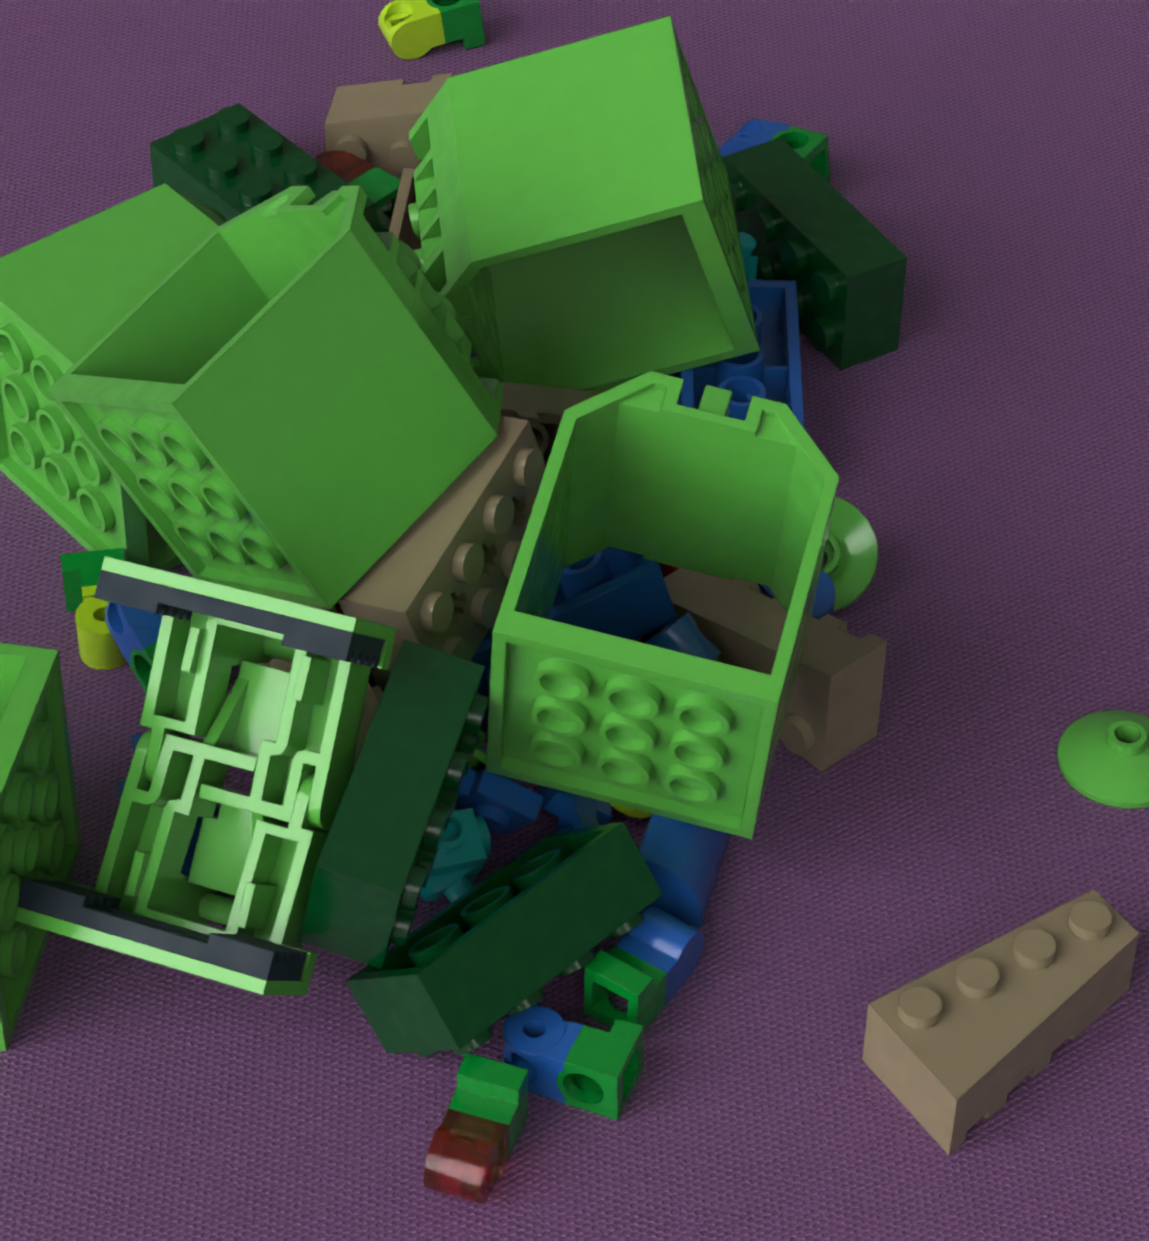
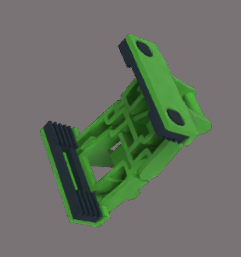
(283, 725)

